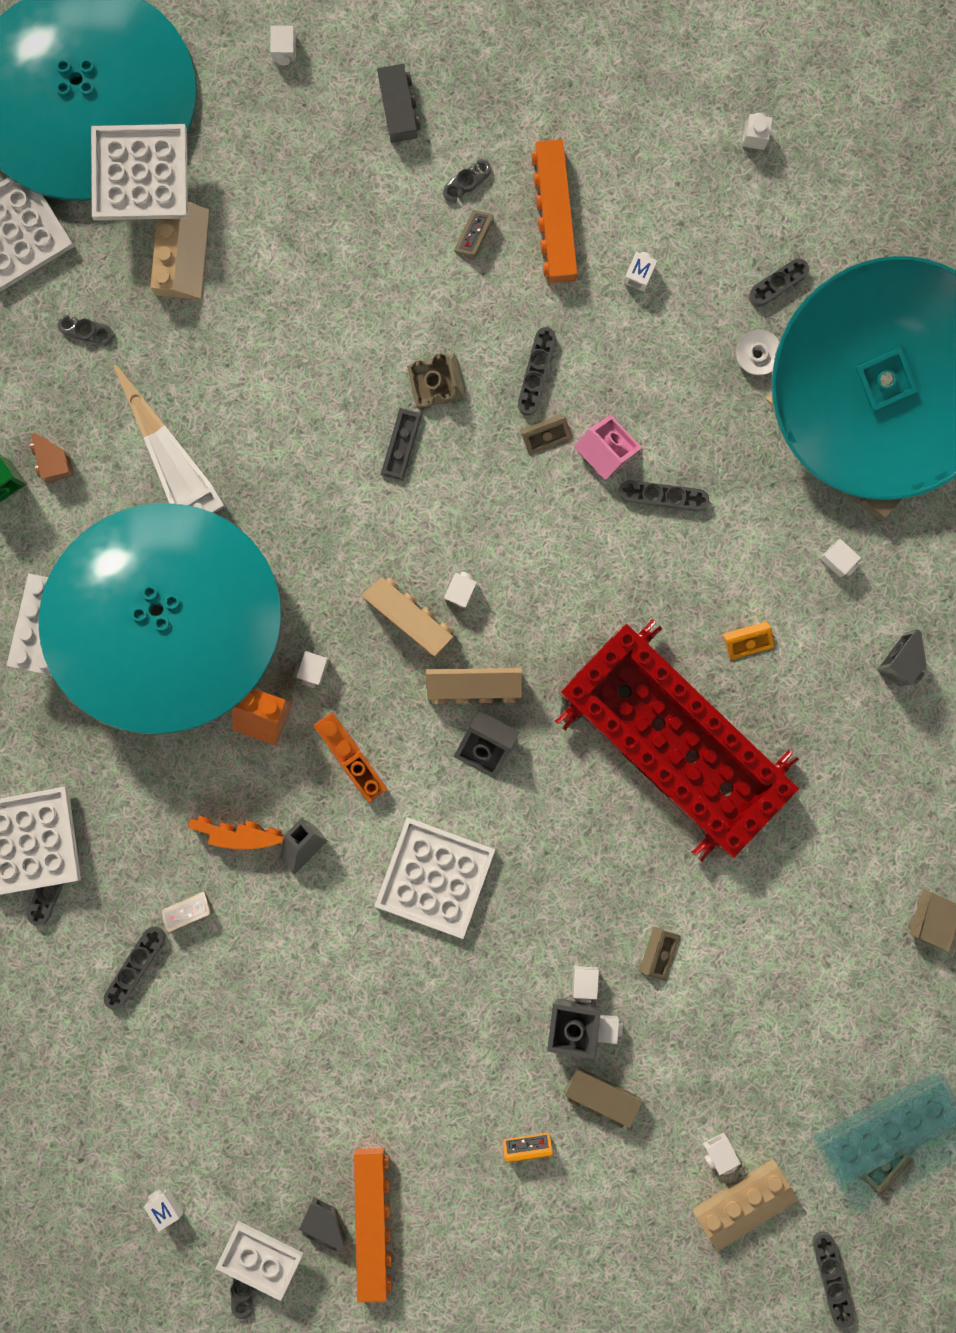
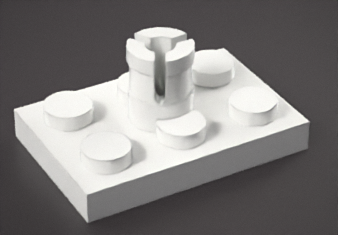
(259, 1260)

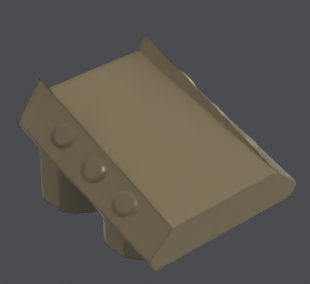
(436, 380)
(935, 921)

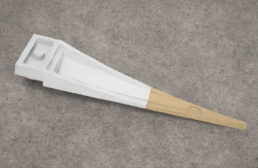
(177, 471)

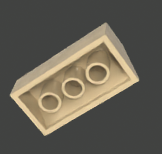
(180, 254)
(407, 617)
(474, 684)
(745, 1205)

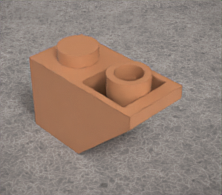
(52, 460)

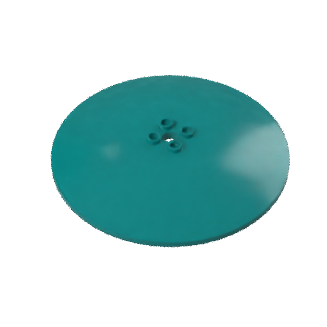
(131, 75)
(829, 368)
(170, 667)

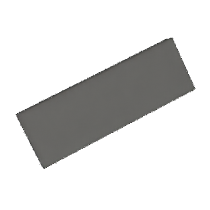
(401, 444)

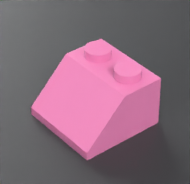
(607, 447)

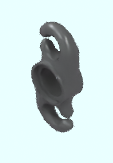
(456, 184)
(74, 331)
(237, 1299)

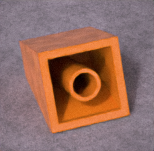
(261, 716)

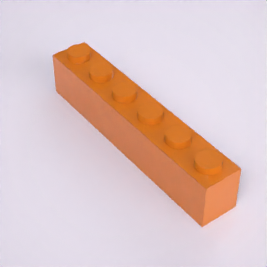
(555, 211)
(370, 1225)

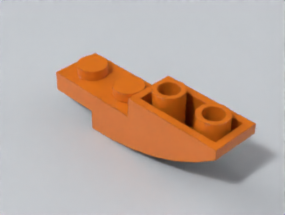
(350, 757)
(245, 837)

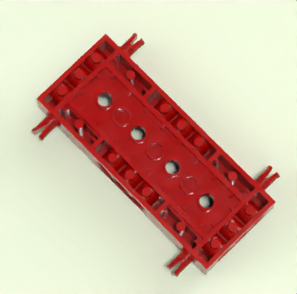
(689, 724)

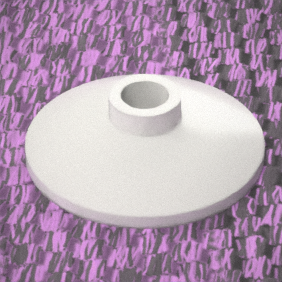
(760, 341)

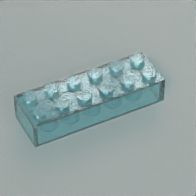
(887, 1129)

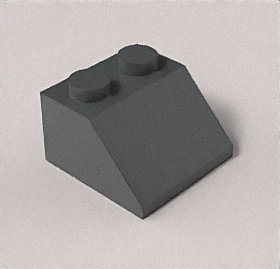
(906, 660)
(486, 744)
(574, 1029)

